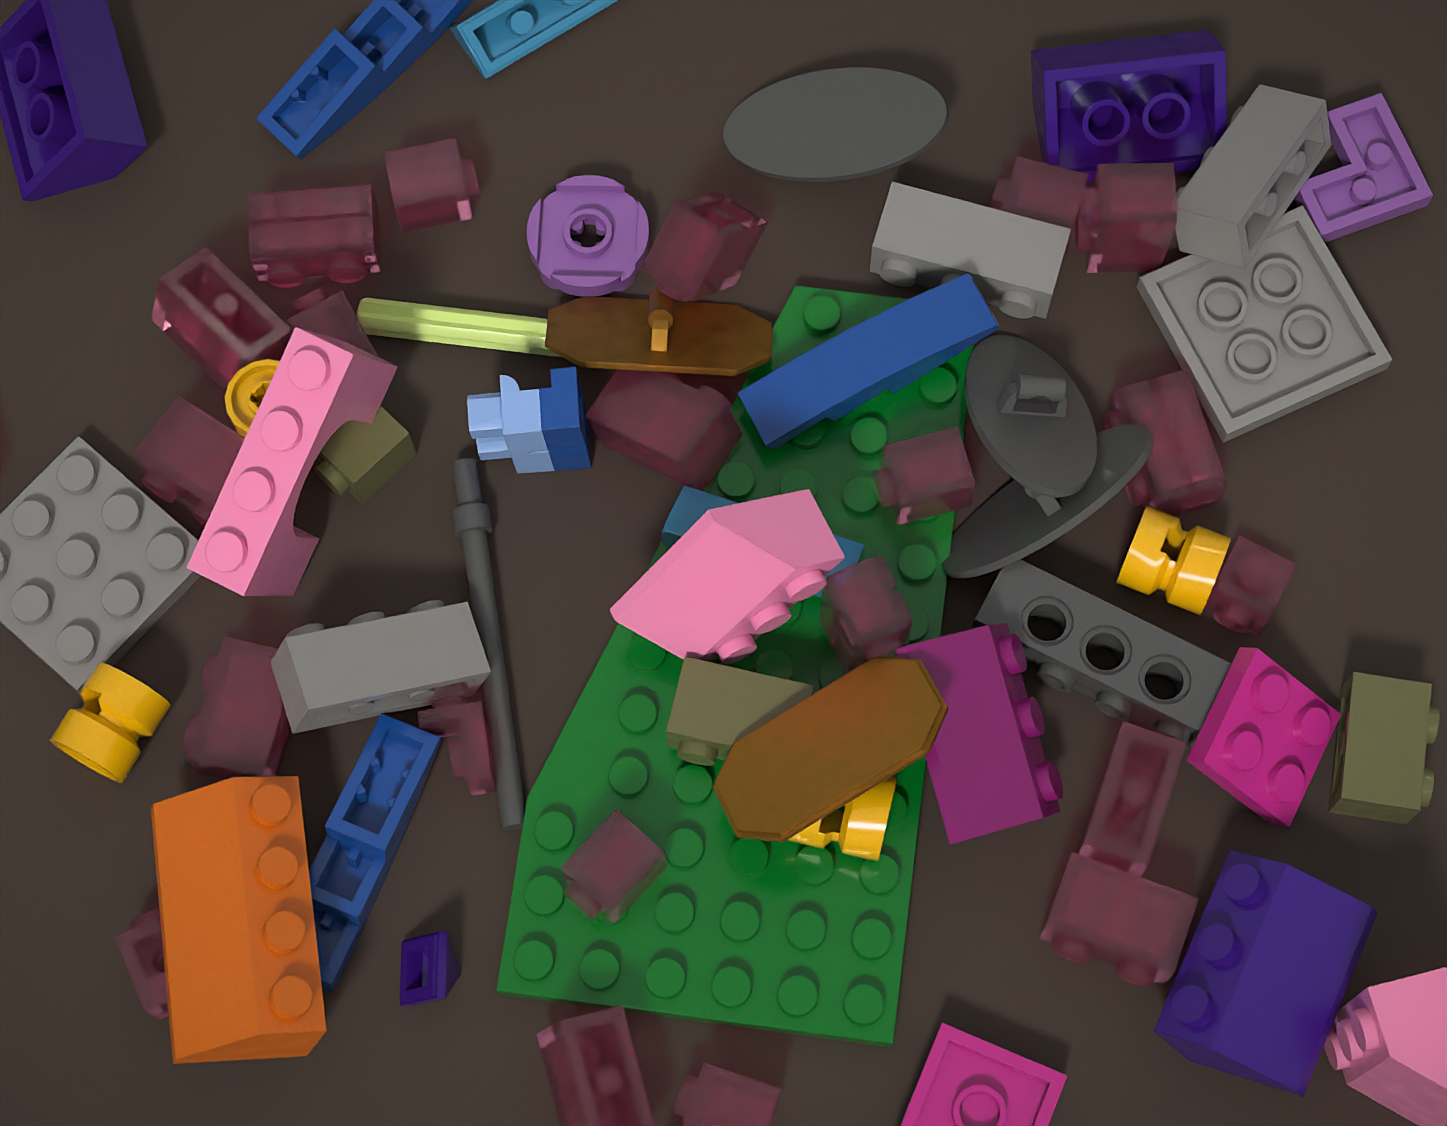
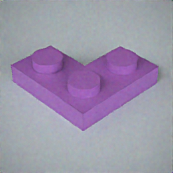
(1376, 176)

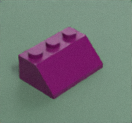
(989, 748)

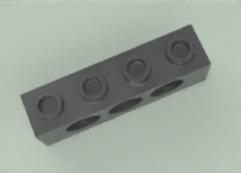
(1088, 622)

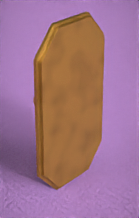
(659, 335)
(830, 748)

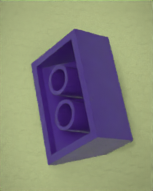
(66, 97)
(1130, 101)
(1265, 973)

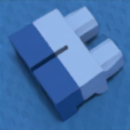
(534, 426)

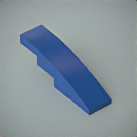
(354, 69)
(869, 359)
(365, 837)

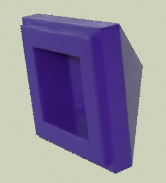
(427, 969)

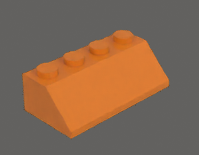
(238, 922)

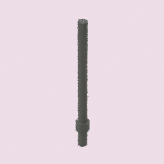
(473, 525)

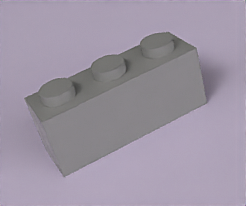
(1251, 175)
(939, 238)
(378, 665)

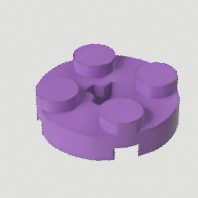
(595, 269)

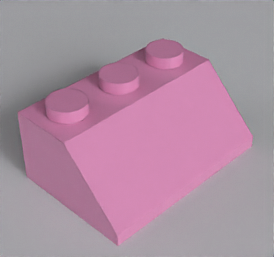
(732, 578)
(1396, 1046)

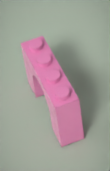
(251, 529)

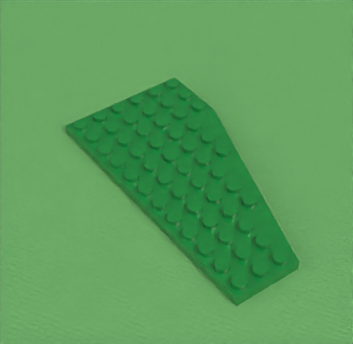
(736, 923)

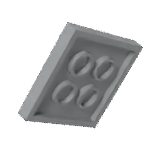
(1267, 332)
(88, 564)

